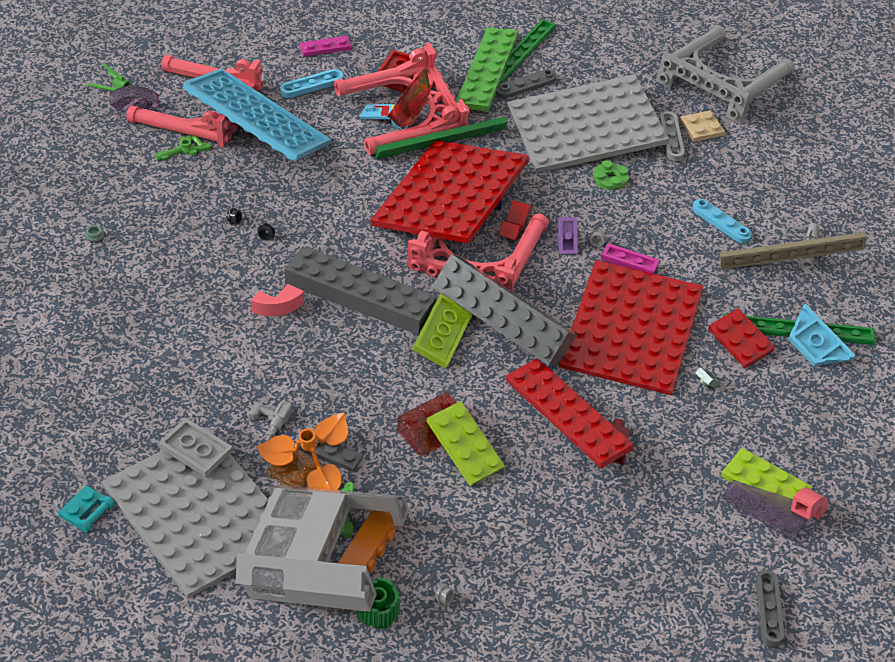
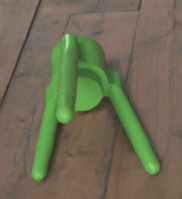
(118, 82)

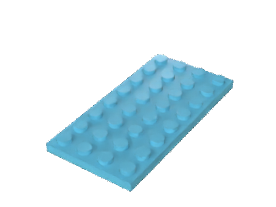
(256, 114)

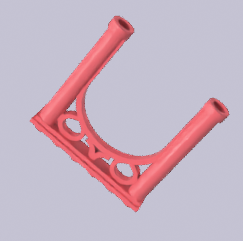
(453, 113)
(212, 124)
(506, 271)

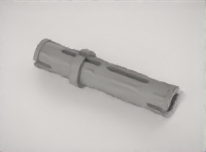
(812, 233)

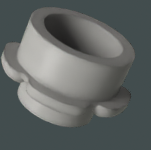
(593, 239)
(444, 595)

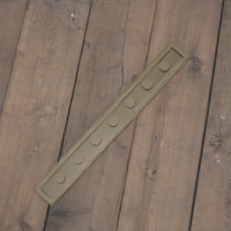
(792, 250)

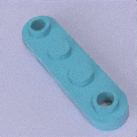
(310, 83)
(722, 221)

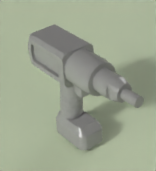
(278, 418)

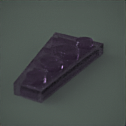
(766, 507)

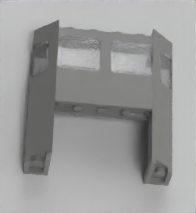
(296, 541)

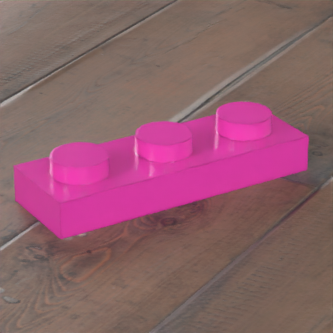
(325, 46)
(630, 259)

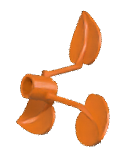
(331, 430)

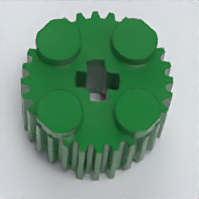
(385, 606)

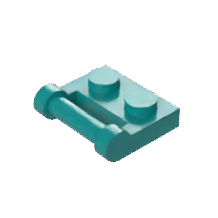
(82, 504)

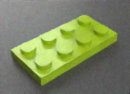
(442, 331)
(465, 443)
(761, 474)

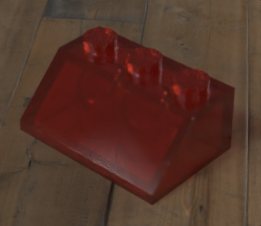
(411, 101)
(415, 429)

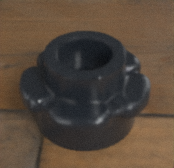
(234, 216)
(262, 233)

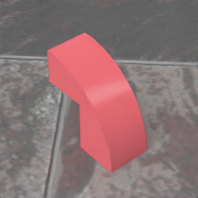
(287, 301)
(809, 503)

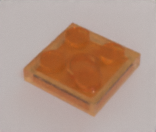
(296, 472)

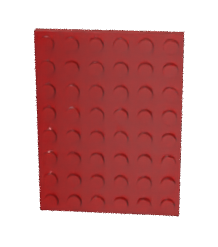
(450, 191)
(632, 327)

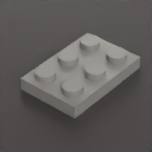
(195, 447)

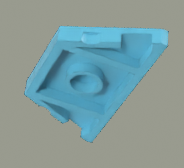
(817, 340)

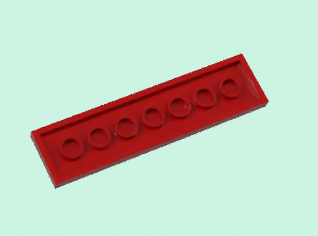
(569, 413)

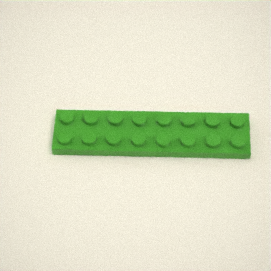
(488, 68)

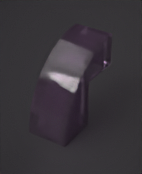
(129, 95)

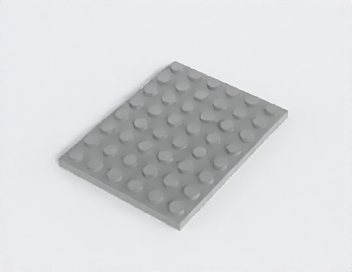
(586, 123)
(190, 519)

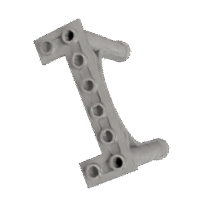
(734, 90)

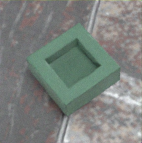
(707, 378)

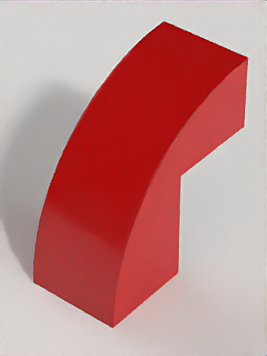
(516, 220)

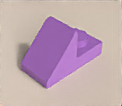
(567, 235)

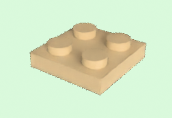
(702, 126)

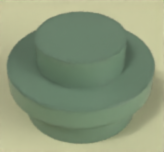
(94, 233)

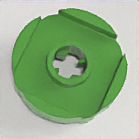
(608, 168)

